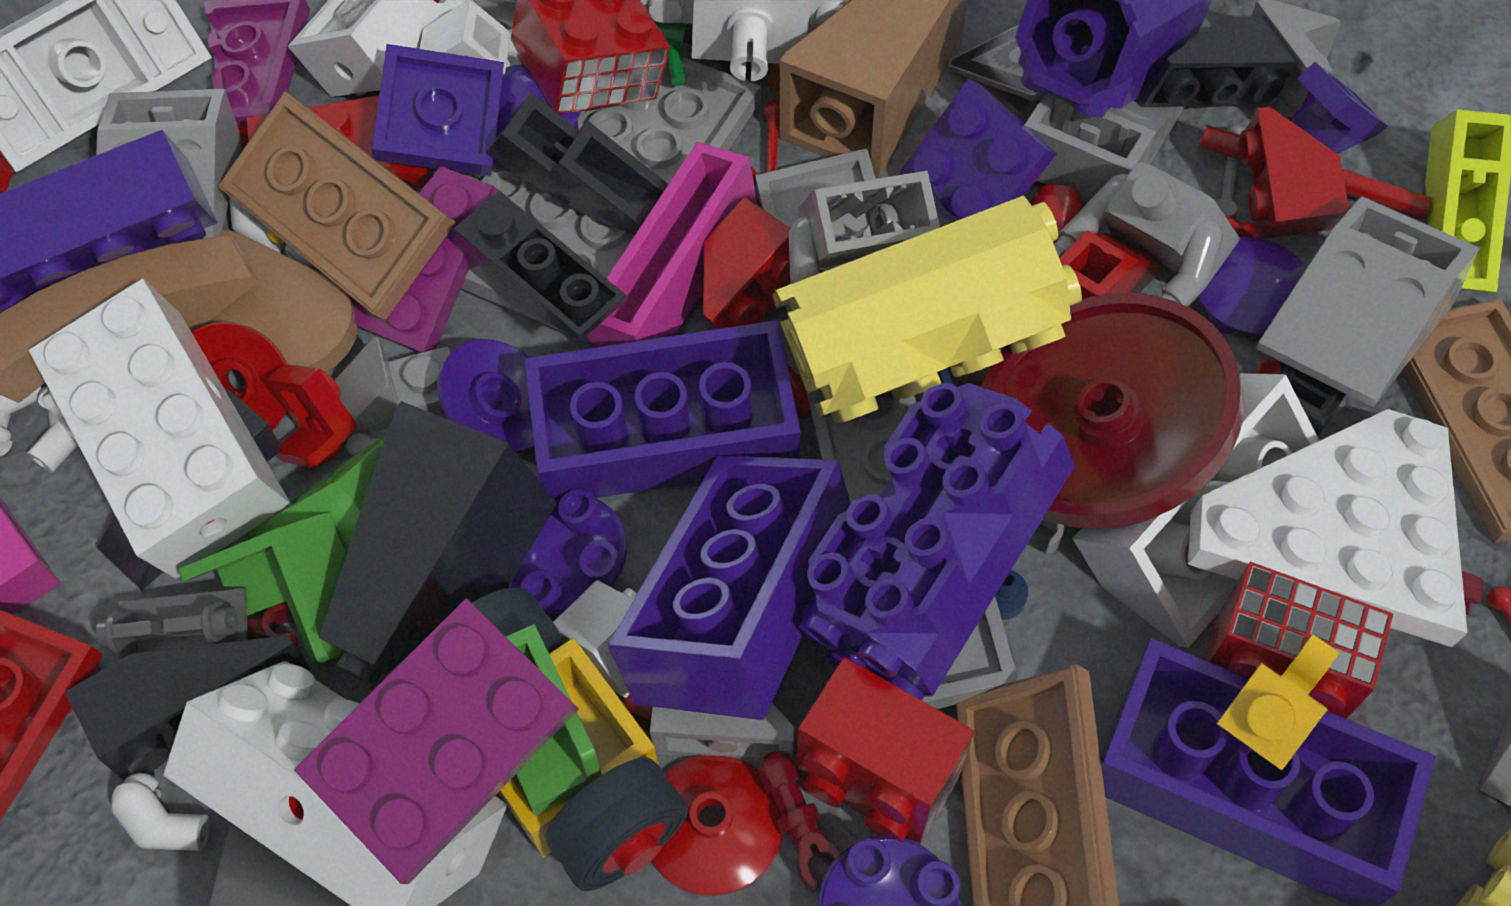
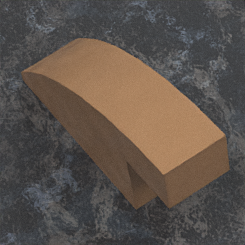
(191, 275)

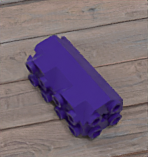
(1101, 48)
(922, 561)

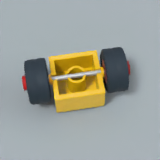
(628, 810)

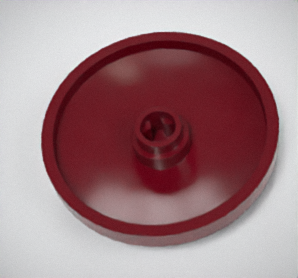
(1140, 400)

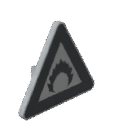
(995, 65)

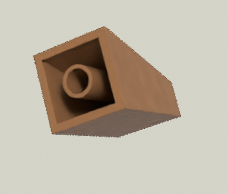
(867, 75)

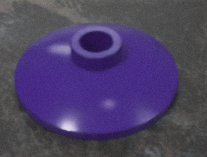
(493, 374)

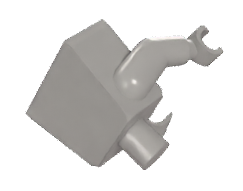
(859, 219)
(1163, 220)

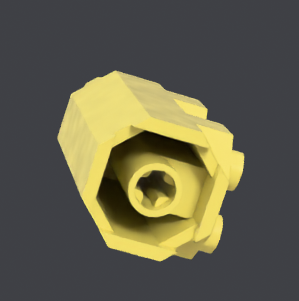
(929, 308)

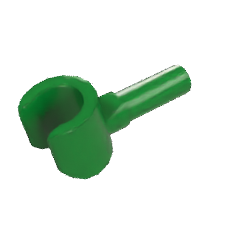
(674, 36)

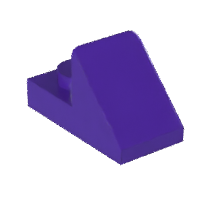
(1335, 112)

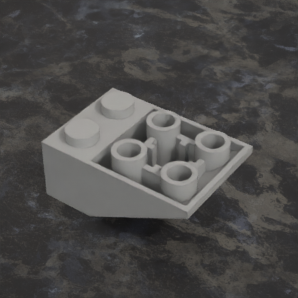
(194, 120)
(1098, 148)
(1368, 300)

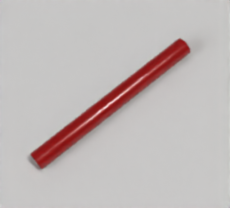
(1355, 184)

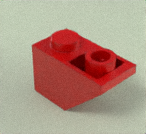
(1293, 175)
(1109, 265)
(744, 266)

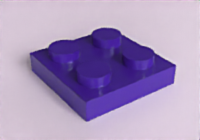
(437, 110)
(979, 154)

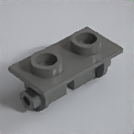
(175, 622)

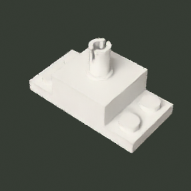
(745, 28)
(75, 53)

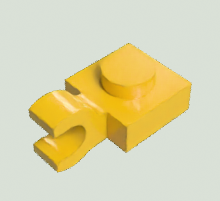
(1275, 710)

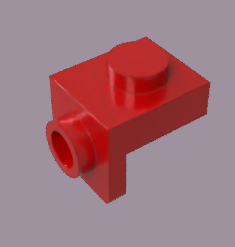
(315, 406)

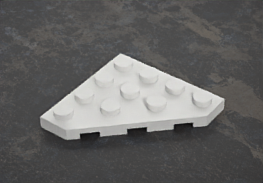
(1354, 516)

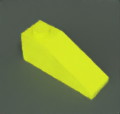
(1470, 187)

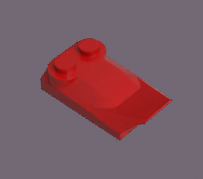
(34, 675)

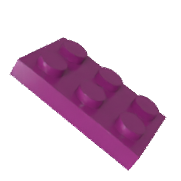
(435, 741)

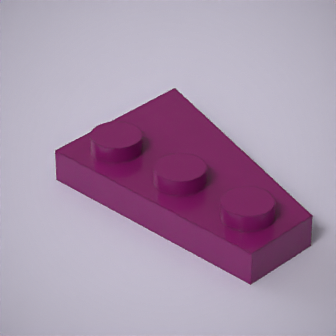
(253, 51)
(428, 302)

